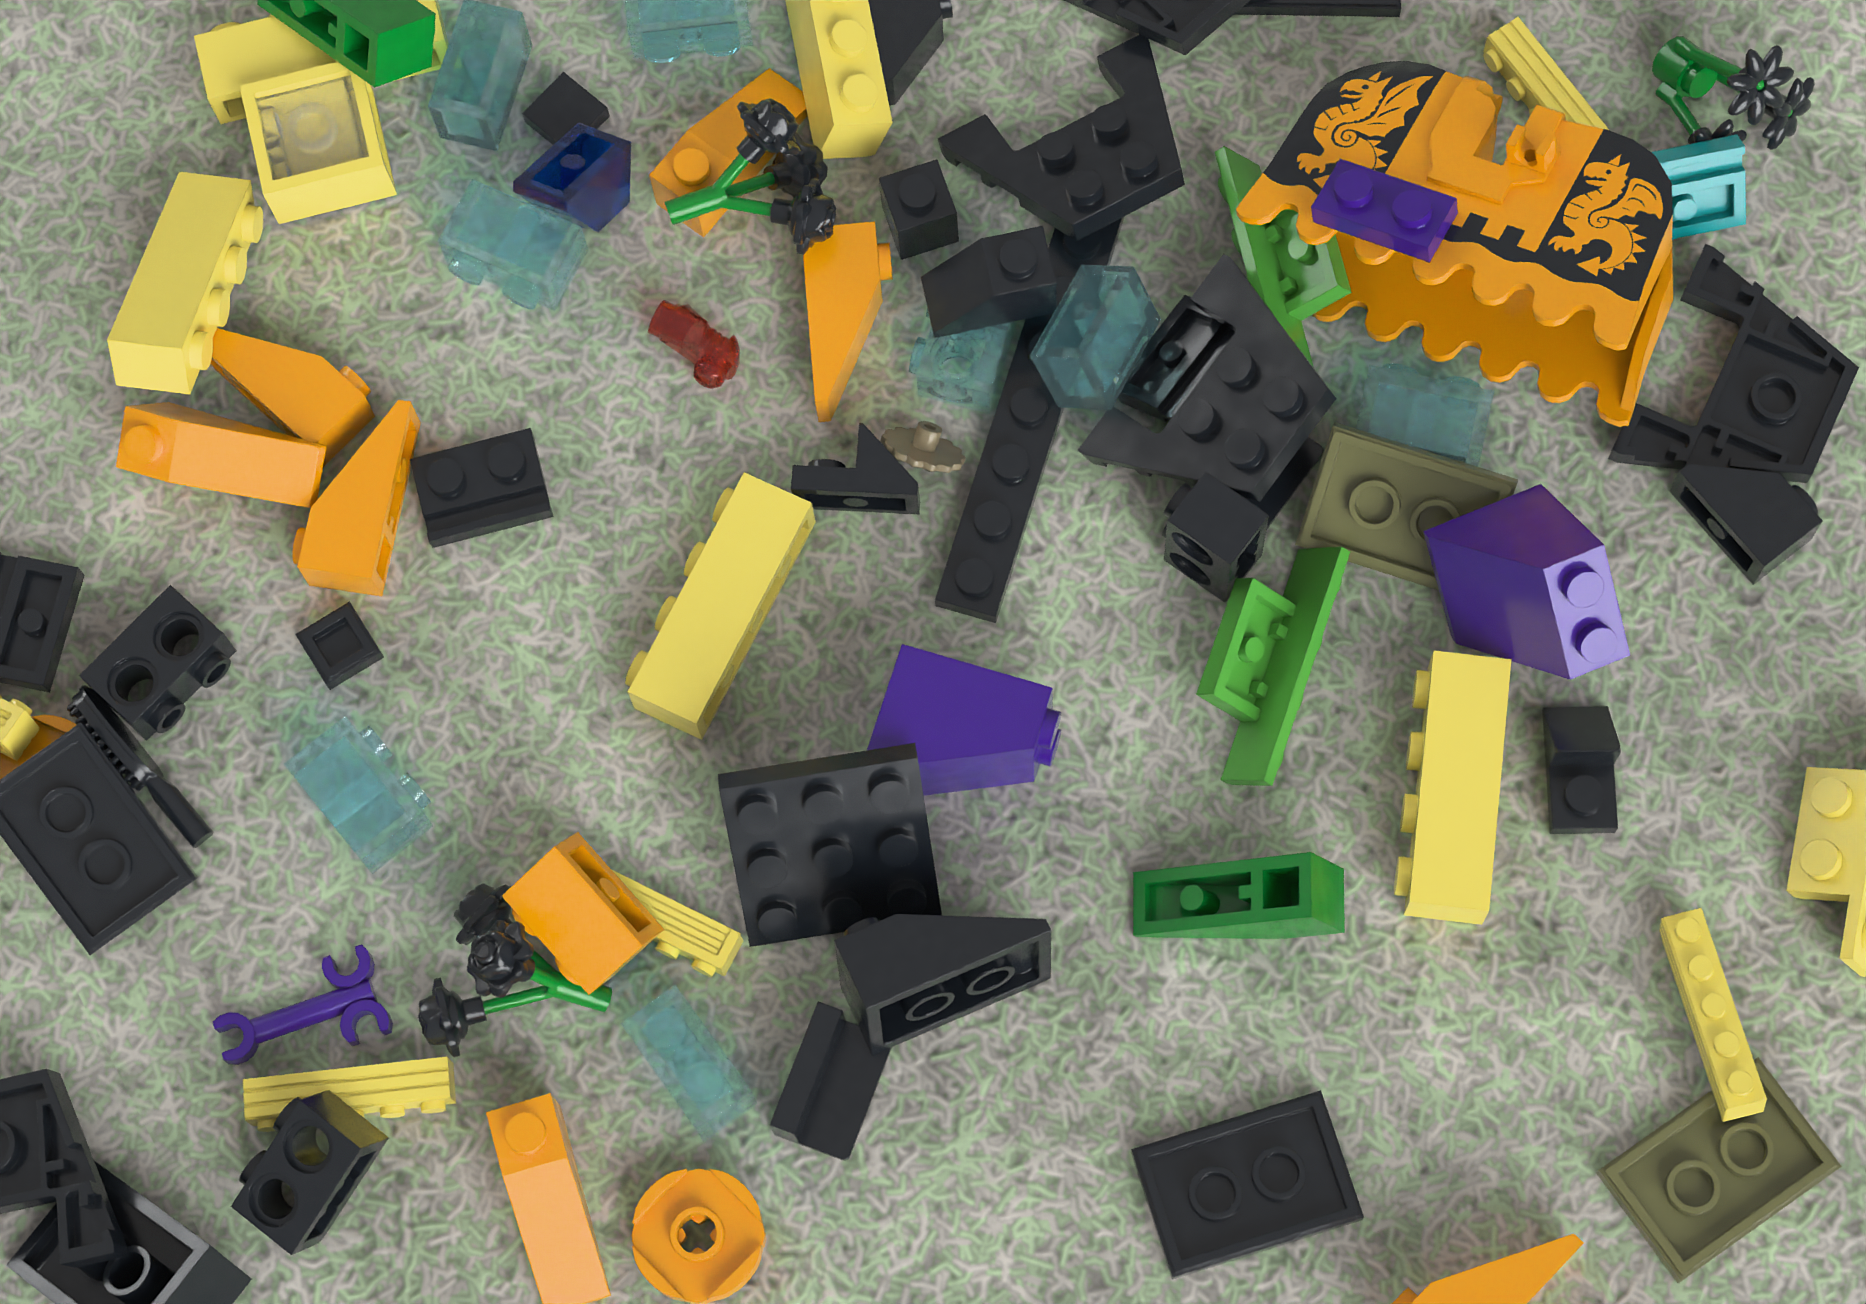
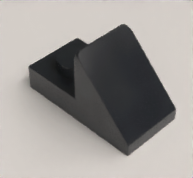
(873, 486)
(1580, 769)

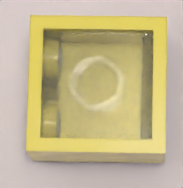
(317, 141)

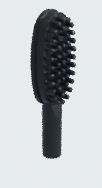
(136, 763)

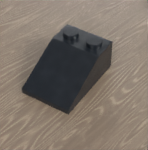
(933, 969)
(162, 1263)

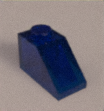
(580, 178)

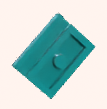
(1706, 185)

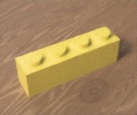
(266, 49)
(840, 76)
(184, 283)
(720, 605)
(1455, 787)

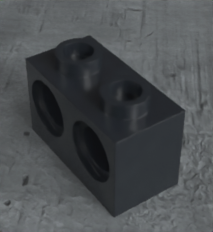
(1213, 534)
(147, 653)
(317, 1180)

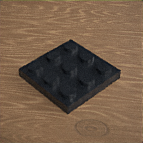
(829, 843)

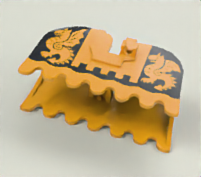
(1550, 255)

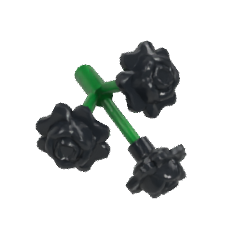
(795, 169)
(496, 961)

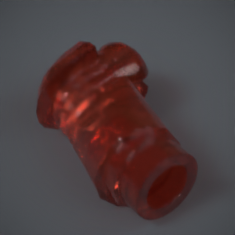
(693, 338)

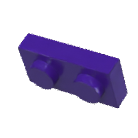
(1384, 210)

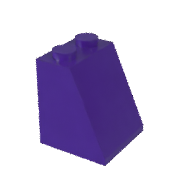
(1528, 585)
(966, 722)

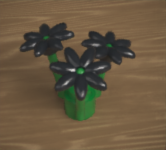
(1692, 72)

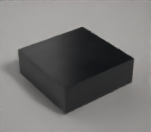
(562, 108)
(339, 645)

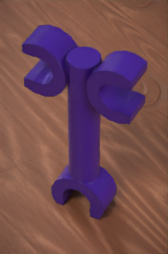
(351, 1000)

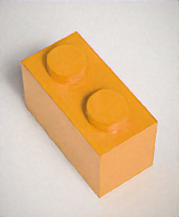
(581, 913)

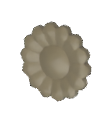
(923, 448)

